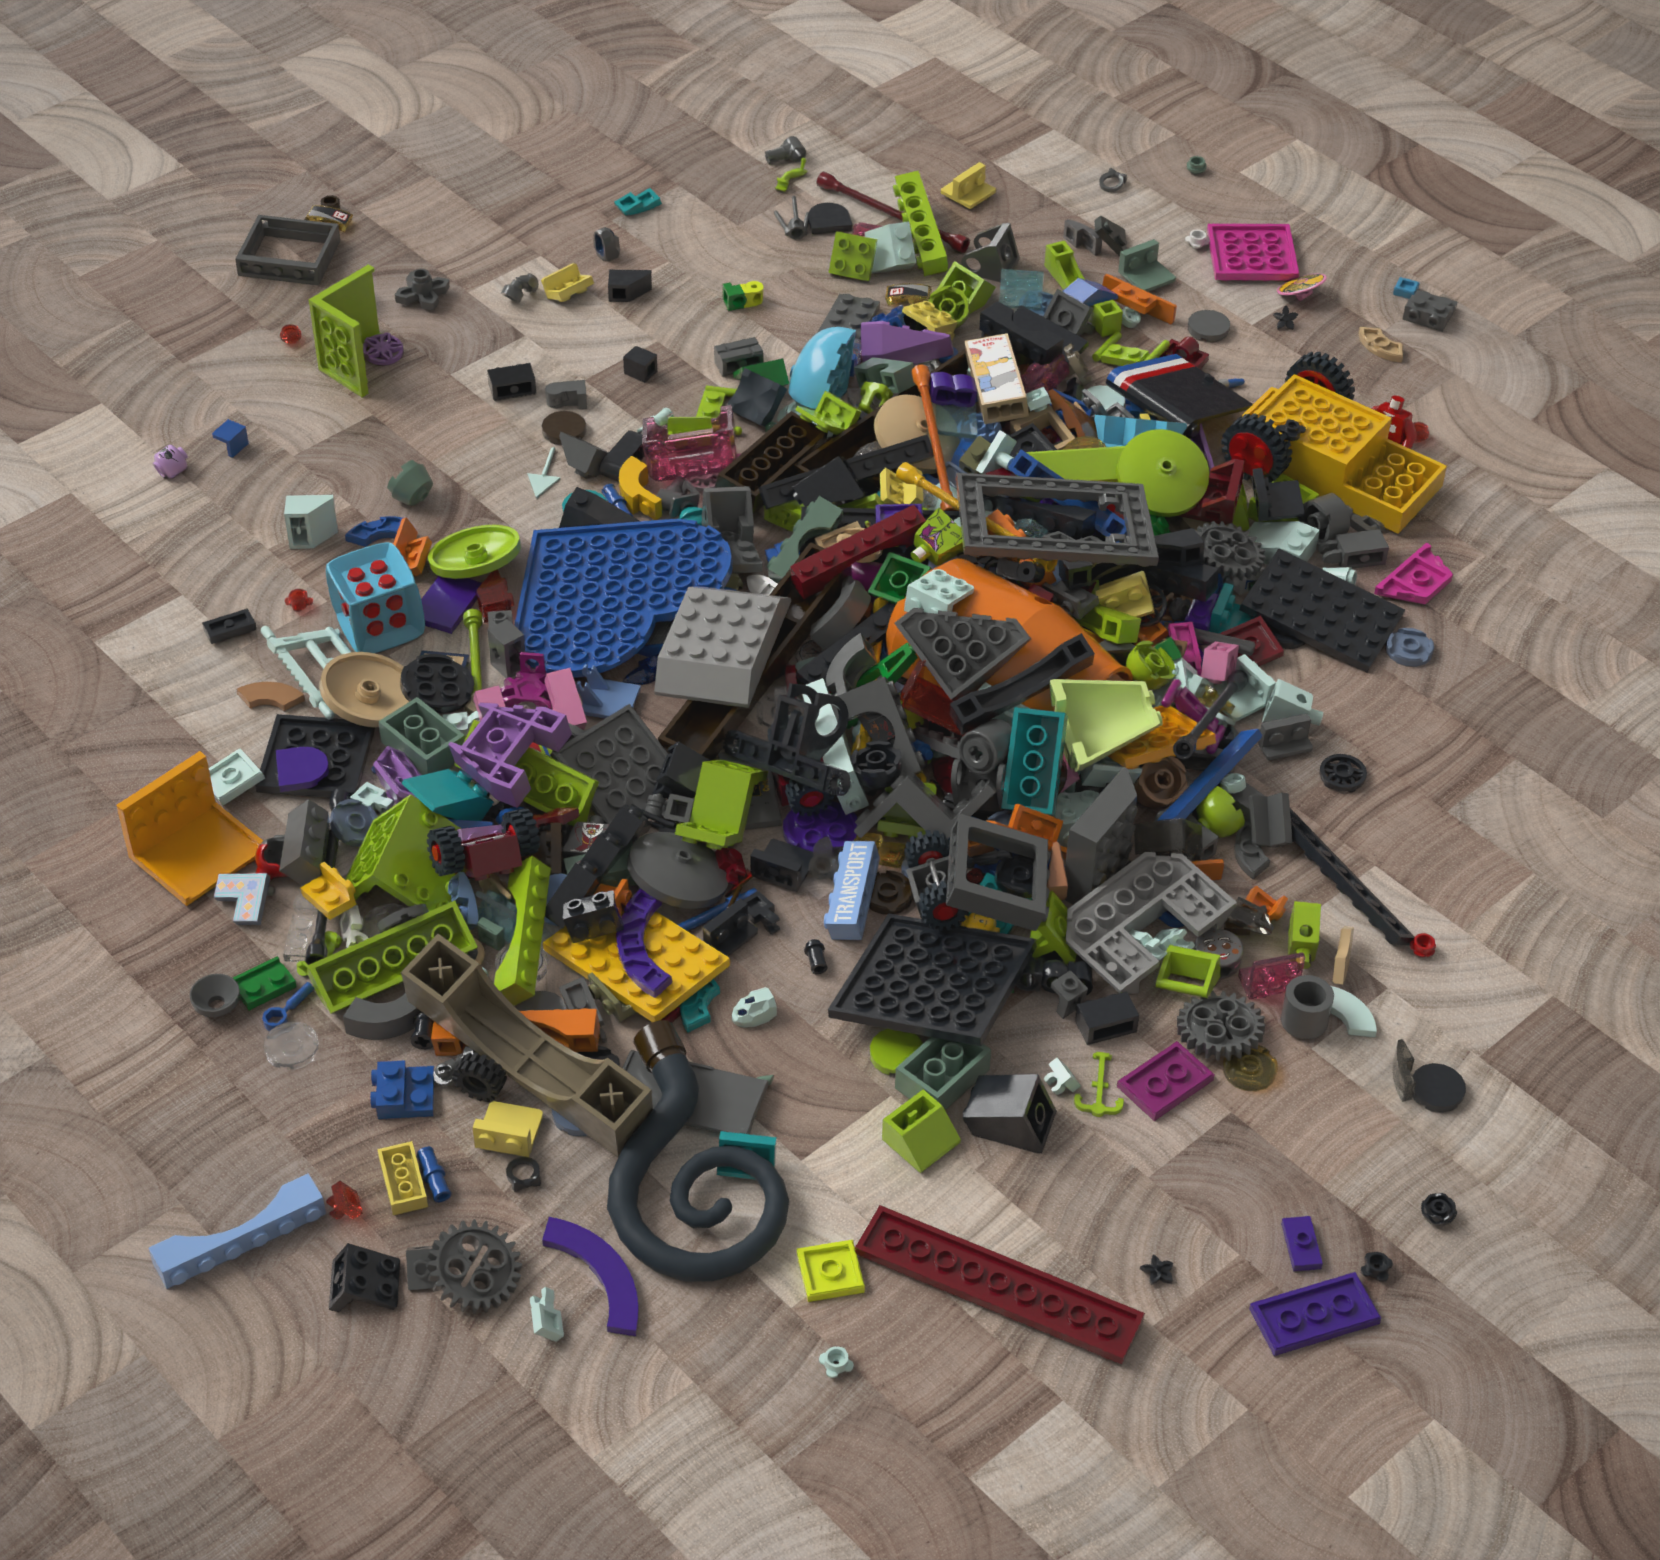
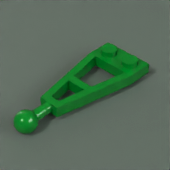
(899, 660)

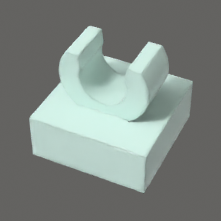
(1063, 1076)

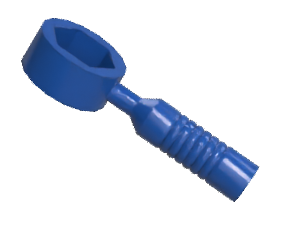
(292, 1003)

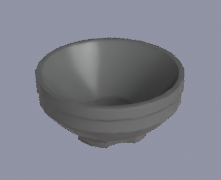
(214, 988)

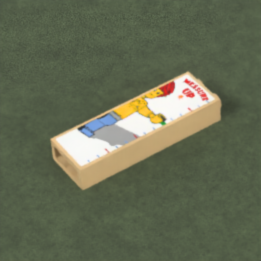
(996, 379)

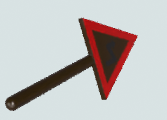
(737, 889)

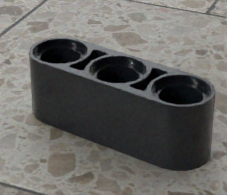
(626, 447)

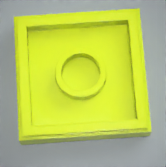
(830, 1270)

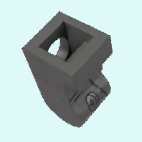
(566, 394)

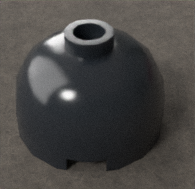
(877, 764)

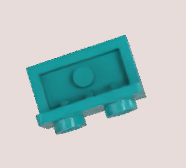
(762, 1145)

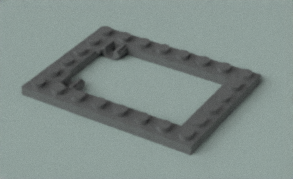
(1128, 498)

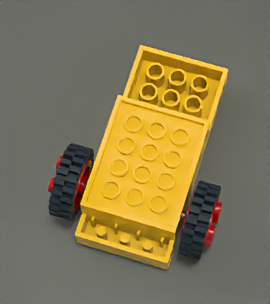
(1341, 449)

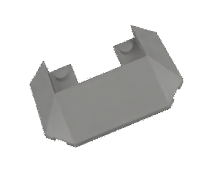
(1135, 899)

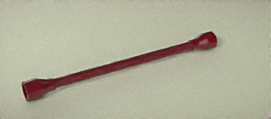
(829, 182)

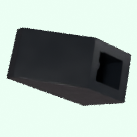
(628, 284)

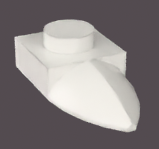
(760, 584)

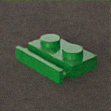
(264, 983)

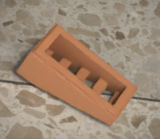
(1057, 880)

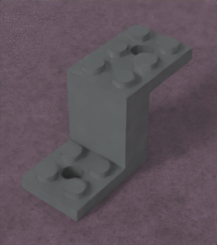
(923, 805)

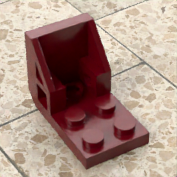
(1221, 494)

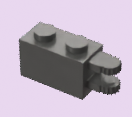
(1356, 549)

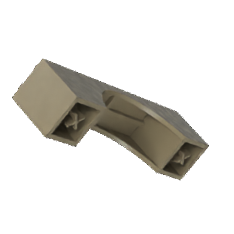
(584, 1090)

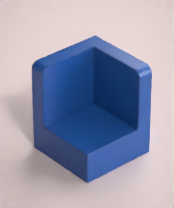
(233, 435)

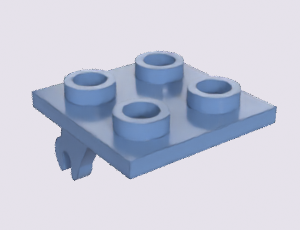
(605, 696)

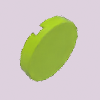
(891, 1048)

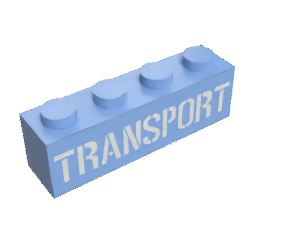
(852, 890)

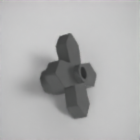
(422, 288)

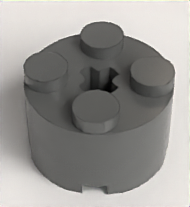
(1328, 515)

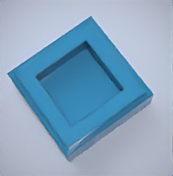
(1406, 287)

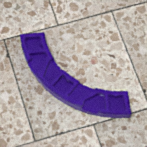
(632, 948)
(605, 1265)

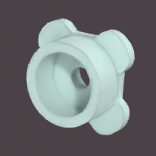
(836, 1354)

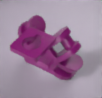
(528, 684)

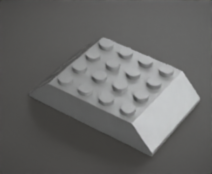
(719, 645)

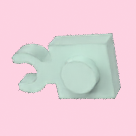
(1149, 943)

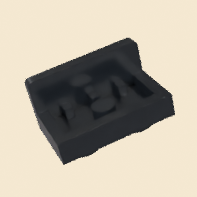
(592, 916)

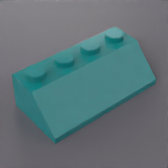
(1035, 760)

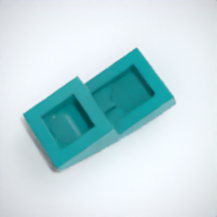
(638, 204)

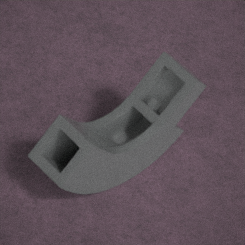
(843, 615)
(380, 1020)

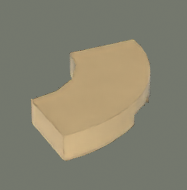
(1380, 345)
(1343, 955)

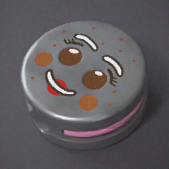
(1223, 944)

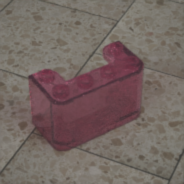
(690, 452)

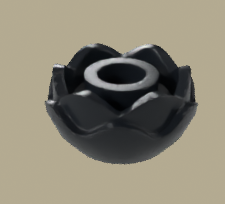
(1435, 1202)

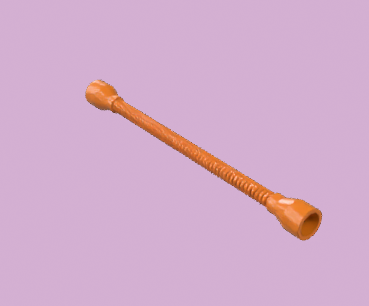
(921, 378)

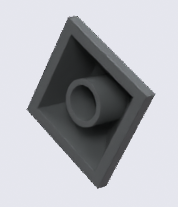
(582, 455)

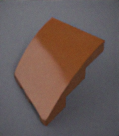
(1074, 418)

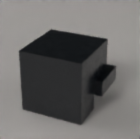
(679, 772)

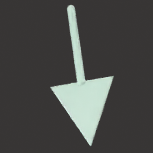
(542, 482)

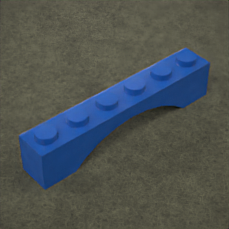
(1106, 521)

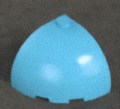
(823, 366)

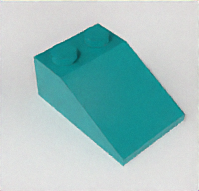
(450, 794)

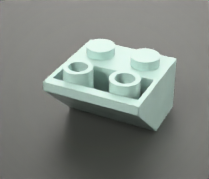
(309, 520)

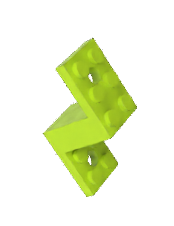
(721, 804)

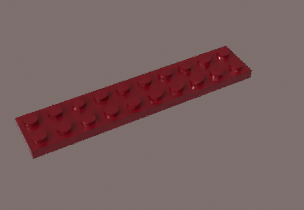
(1000, 1284)

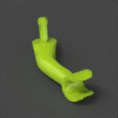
(783, 182)
(332, 942)

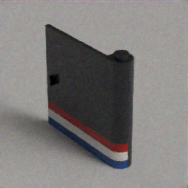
(1175, 391)

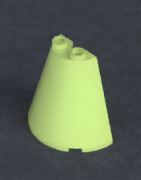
(1102, 717)

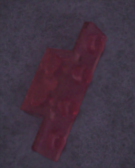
(1045, 375)

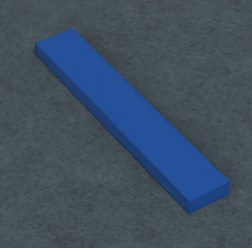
(1212, 775)

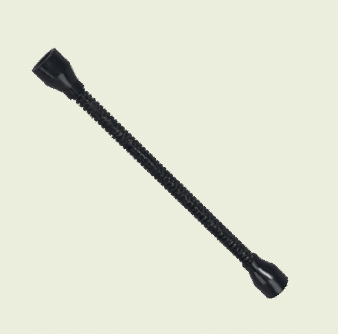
(1186, 745)
(317, 948)

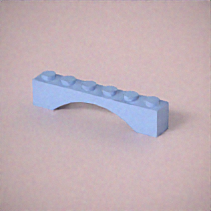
(187, 1256)

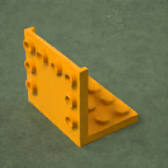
(182, 833)

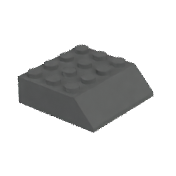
(1101, 838)

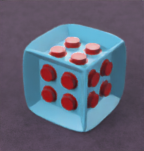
(375, 598)

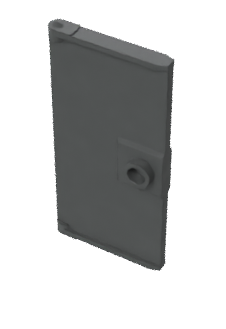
(724, 1098)

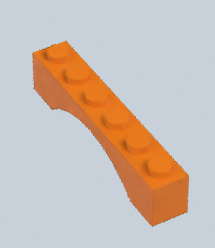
(572, 1028)

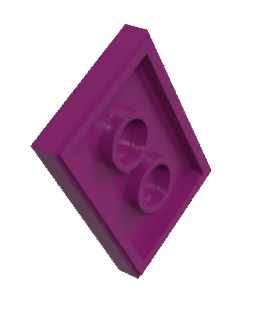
(1165, 1080)

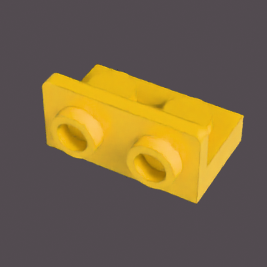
(330, 892)

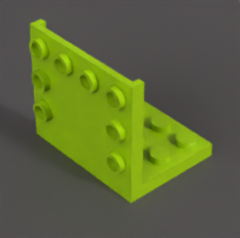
(341, 323)
(398, 857)

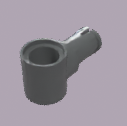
(790, 149)
(671, 491)

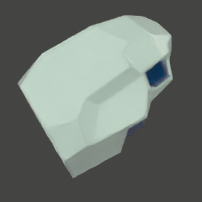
(755, 1009)

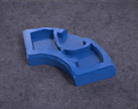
(366, 533)

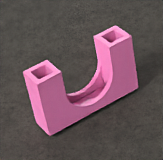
(561, 692)

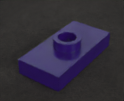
(1301, 1243)

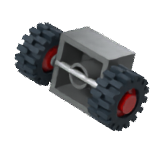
(928, 877)

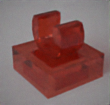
(345, 1201)

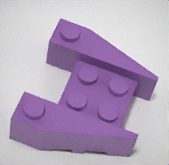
(501, 741)

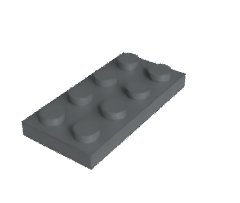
(850, 313)

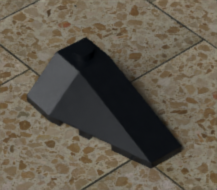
(590, 509)

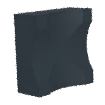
(757, 398)

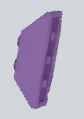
(392, 769)

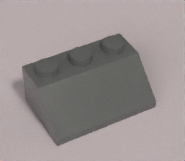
(305, 842)

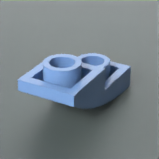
(463, 894)

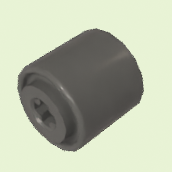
(986, 746)
(1307, 1007)

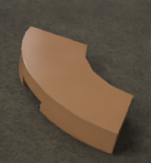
(271, 694)

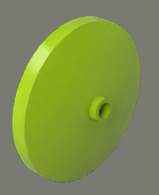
(1169, 469)
(474, 551)

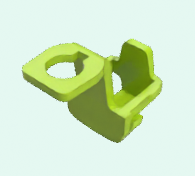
(870, 390)

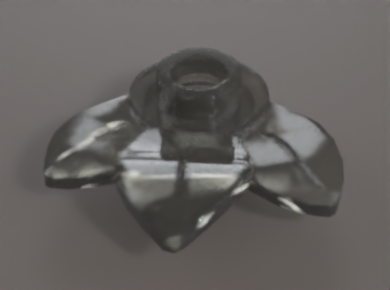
(826, 856)

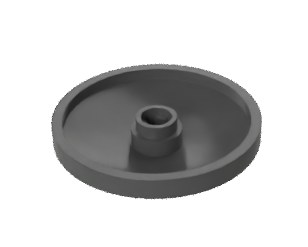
(676, 870)

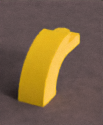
(632, 479)

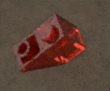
(493, 595)

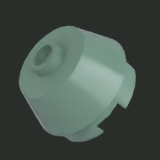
(411, 484)

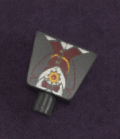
(583, 836)

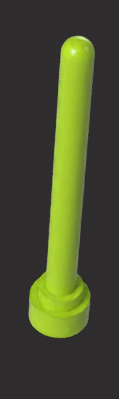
(473, 620)

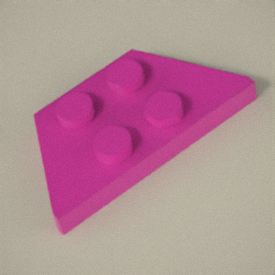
(1416, 578)

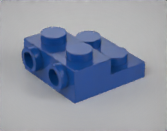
(402, 1090)

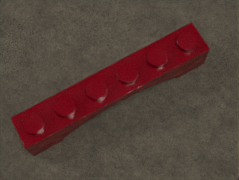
(817, 570)

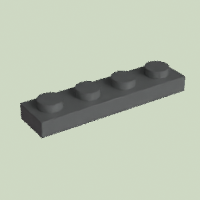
(938, 742)

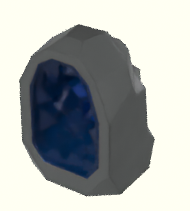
(606, 244)

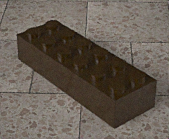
(772, 456)

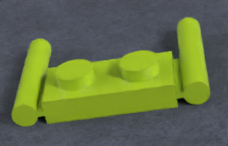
(1120, 355)
(712, 400)

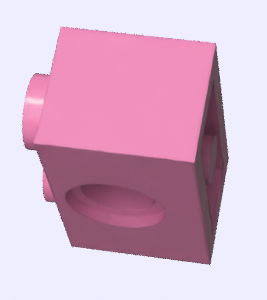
(1219, 661)

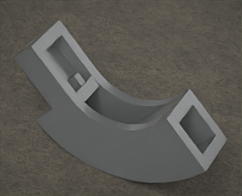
(849, 665)

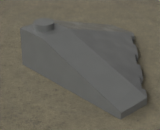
(961, 649)

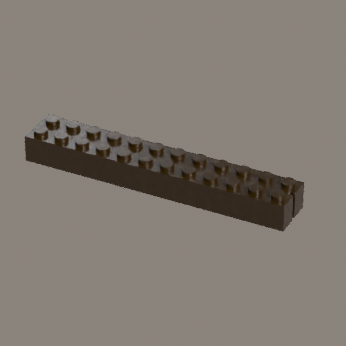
(704, 723)

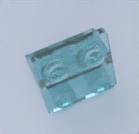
(499, 911)

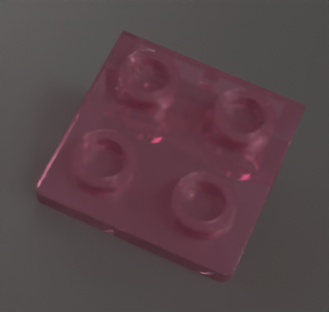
(1271, 975)

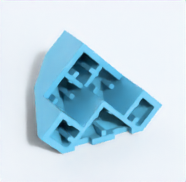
(1120, 430)

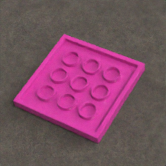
(1252, 252)

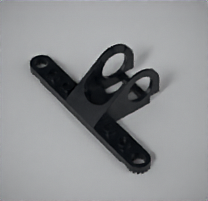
(796, 748)

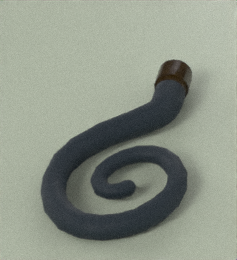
(667, 1061)

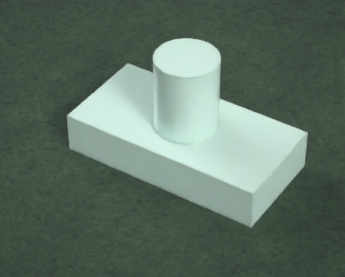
(997, 454)

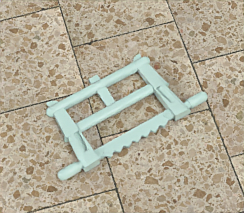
(308, 640)

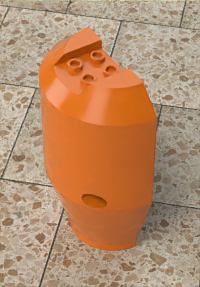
(1041, 619)

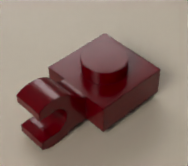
(732, 862)

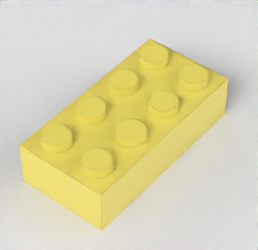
(402, 1178)

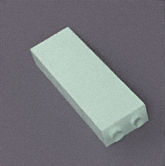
(839, 754)

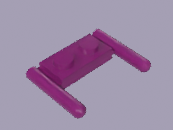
(1193, 708)

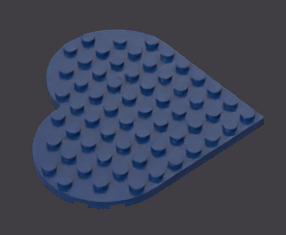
(603, 587)

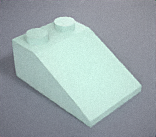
(1289, 536)

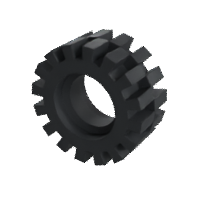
(479, 1077)

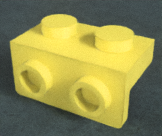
(565, 283)

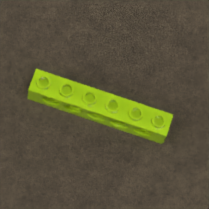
(924, 231)

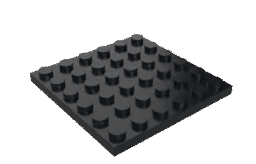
(933, 980)

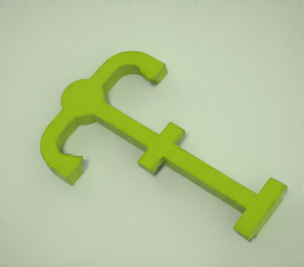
(1098, 1108)

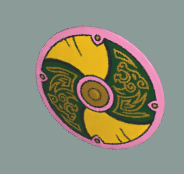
(1302, 286)

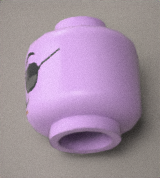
(170, 461)

